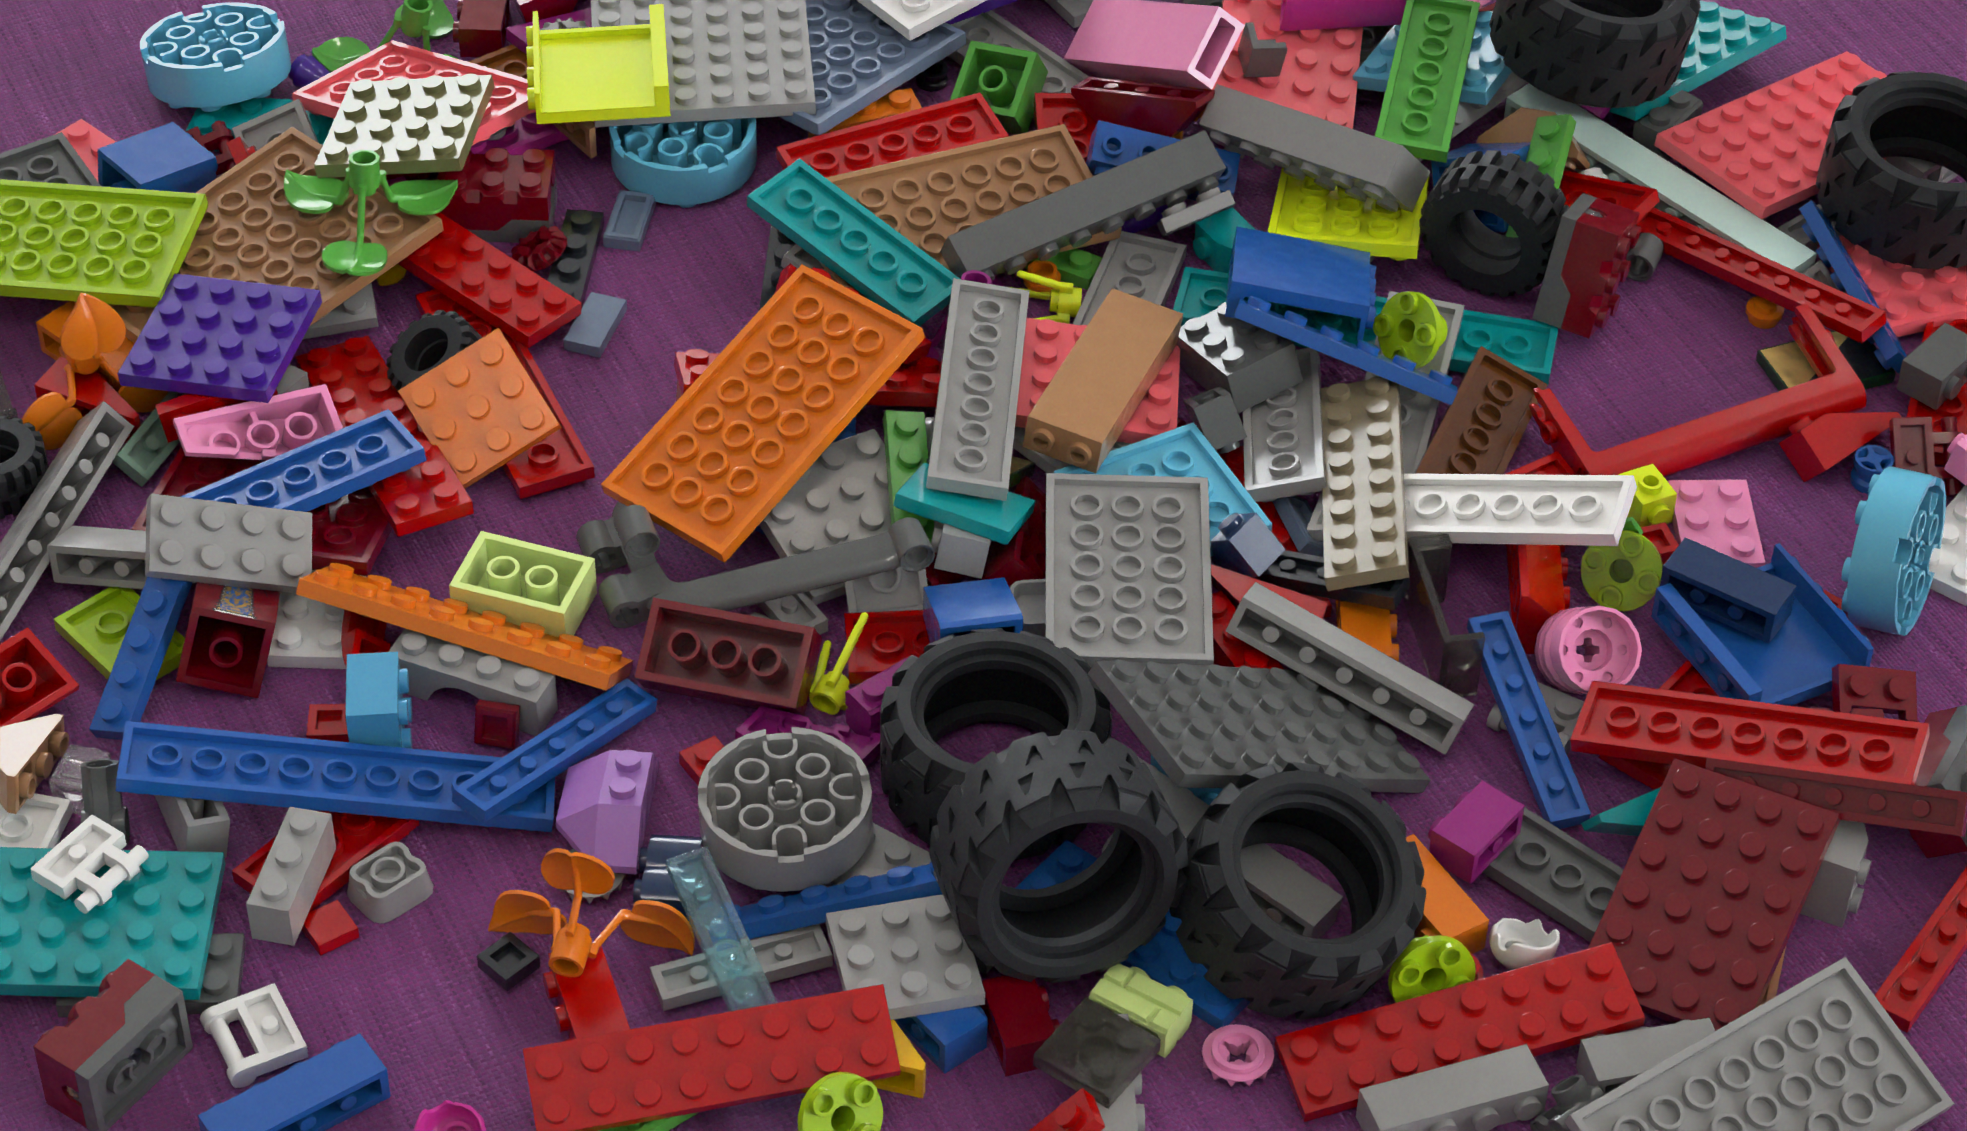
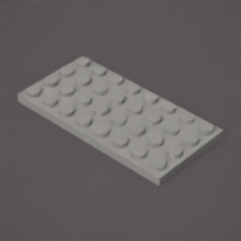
(1796, 1063)

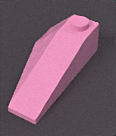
(259, 428)

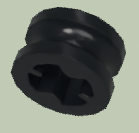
(933, 78)

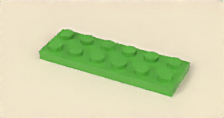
(1428, 76)

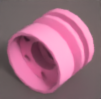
(1609, 644)

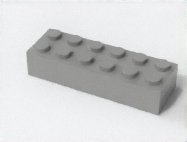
(1315, 149)

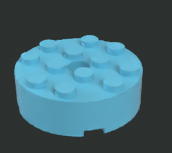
(216, 56)
(685, 159)
(1893, 550)

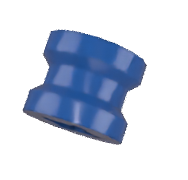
(1867, 462)

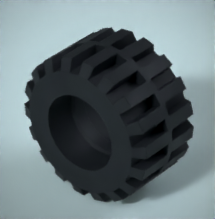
(428, 345)
(21, 464)

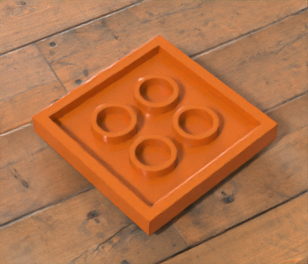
(480, 408)

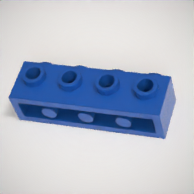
(1117, 144)

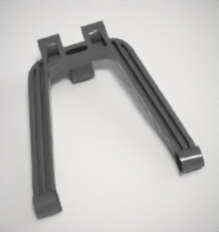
(633, 540)

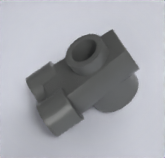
(1570, 1096)

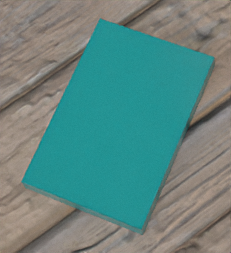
(984, 517)

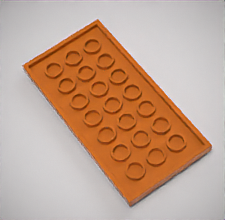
(763, 412)

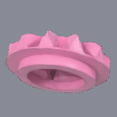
(1237, 1040)

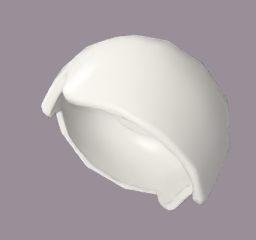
(1522, 943)

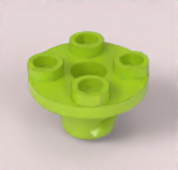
(1410, 328)
(1622, 574)
(1430, 966)
(841, 1104)

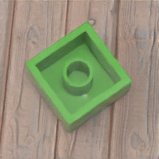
(1005, 80)

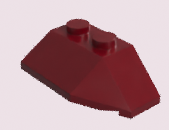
(1142, 105)

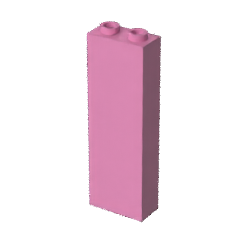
(1154, 42)

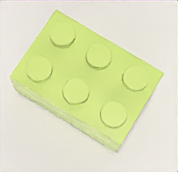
(526, 583)

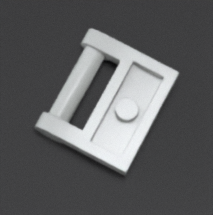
(267, 1028)

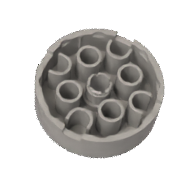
(785, 809)

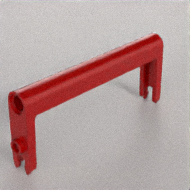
(1724, 431)

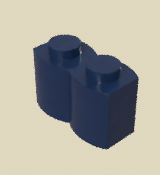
(652, 863)

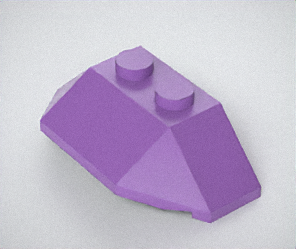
(609, 806)

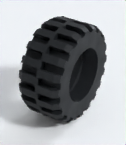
(1473, 251)

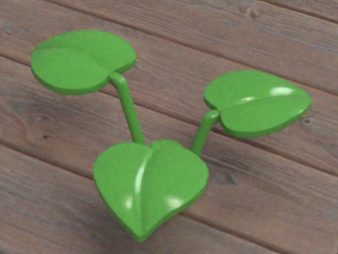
(415, 19)
(364, 176)

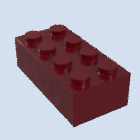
(728, 657)

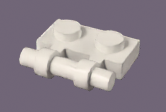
(80, 856)

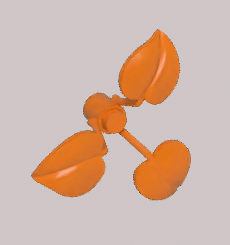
(86, 334)
(529, 912)

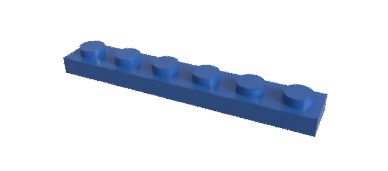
(1849, 280)
(1362, 355)
(140, 656)
(1529, 722)
(554, 751)
(808, 908)

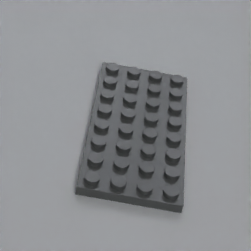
(1225, 721)

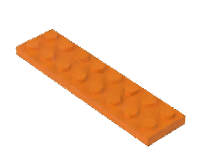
(456, 624)

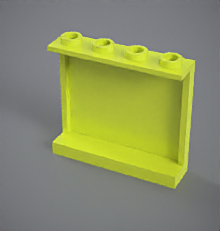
(598, 71)

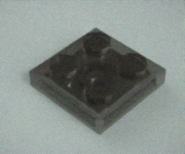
(1096, 1052)

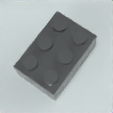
(1237, 357)

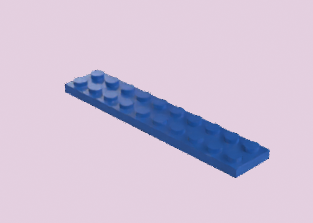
(312, 775)

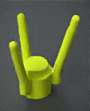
(1063, 297)
(829, 689)

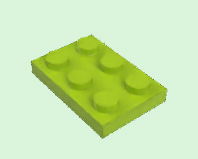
(100, 625)

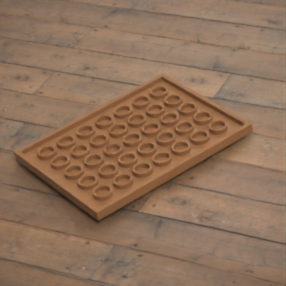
(262, 239)

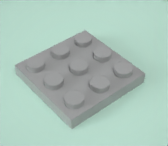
(909, 950)

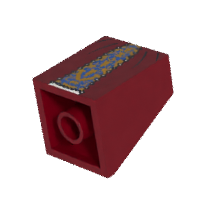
(228, 638)

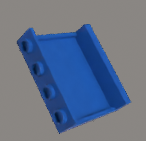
(1302, 275)
(1785, 670)

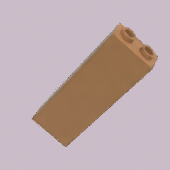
(1102, 380)

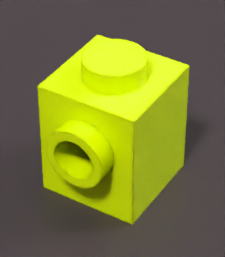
(1653, 498)

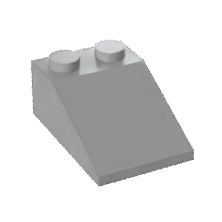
(1843, 867)

